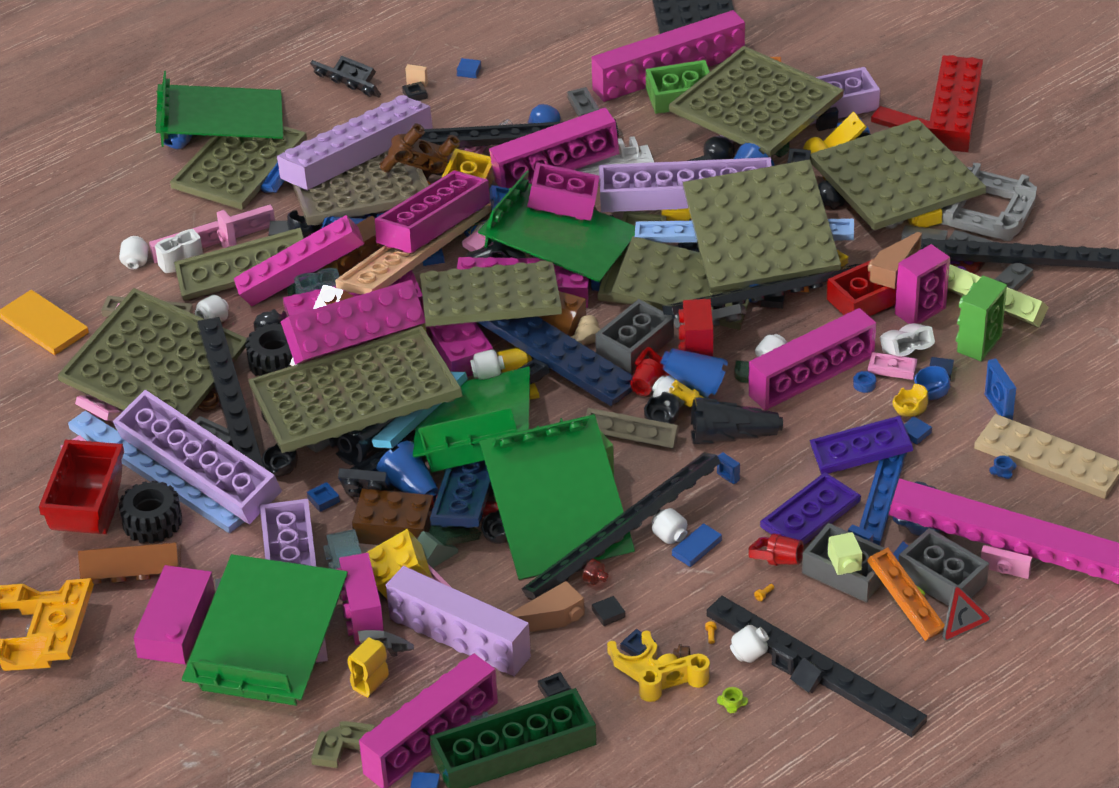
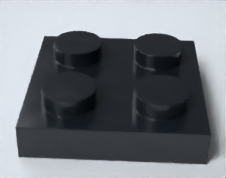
(355, 480)

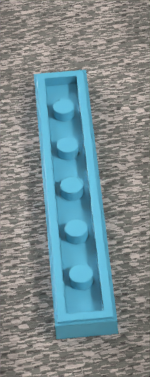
(403, 425)

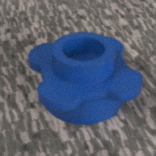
(1003, 467)

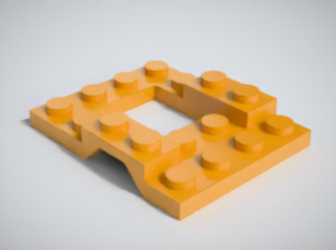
(53, 625)

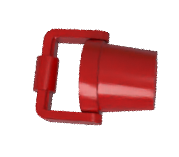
(647, 372)
(779, 551)

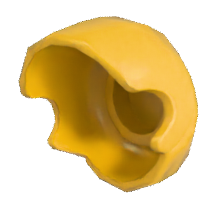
(911, 402)

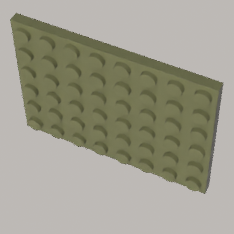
(353, 389)

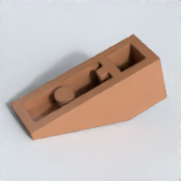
(885, 265)
(552, 609)

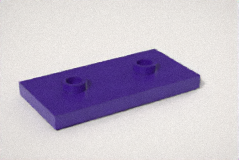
(861, 445)
(811, 509)

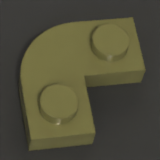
(332, 743)

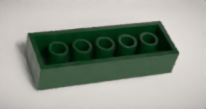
(513, 740)

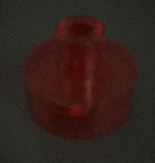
(595, 572)

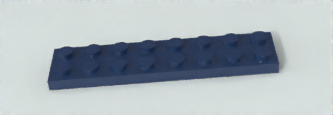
(565, 356)

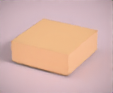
(416, 74)

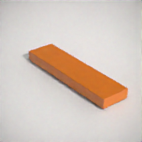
(906, 594)

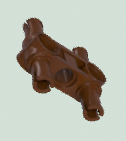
(418, 152)

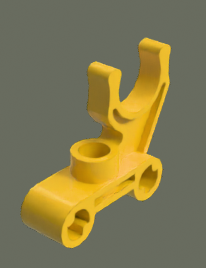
(660, 673)

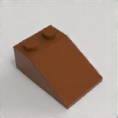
(572, 310)

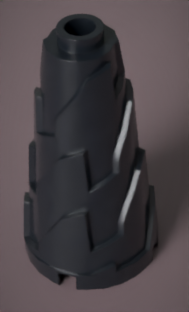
(727, 421)
(357, 444)

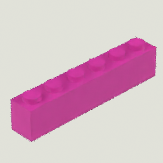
(300, 258)

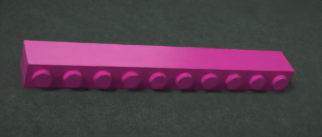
(1006, 530)

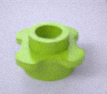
(732, 699)

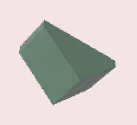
(434, 550)

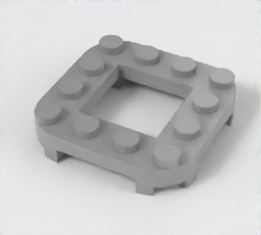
(1009, 222)

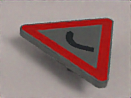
(962, 614)

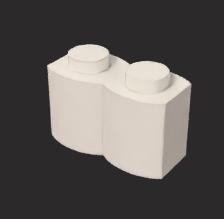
(182, 246)
(907, 339)

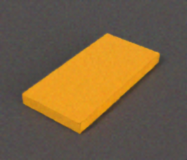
(43, 322)

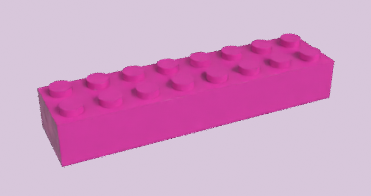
(625, 67)

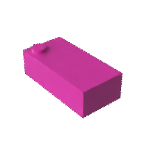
(174, 614)

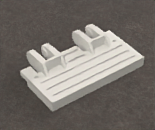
(627, 155)

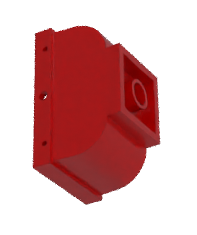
(83, 487)

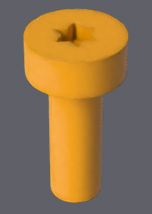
(760, 594)
(711, 627)

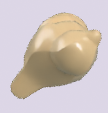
(586, 330)

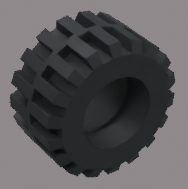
(268, 349)
(150, 512)

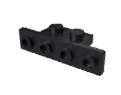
(351, 73)

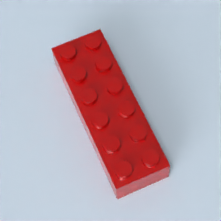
(956, 101)

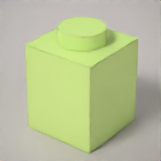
(845, 553)

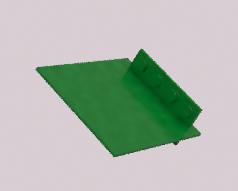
(218, 111)
(566, 241)
(485, 411)
(553, 491)
(264, 629)

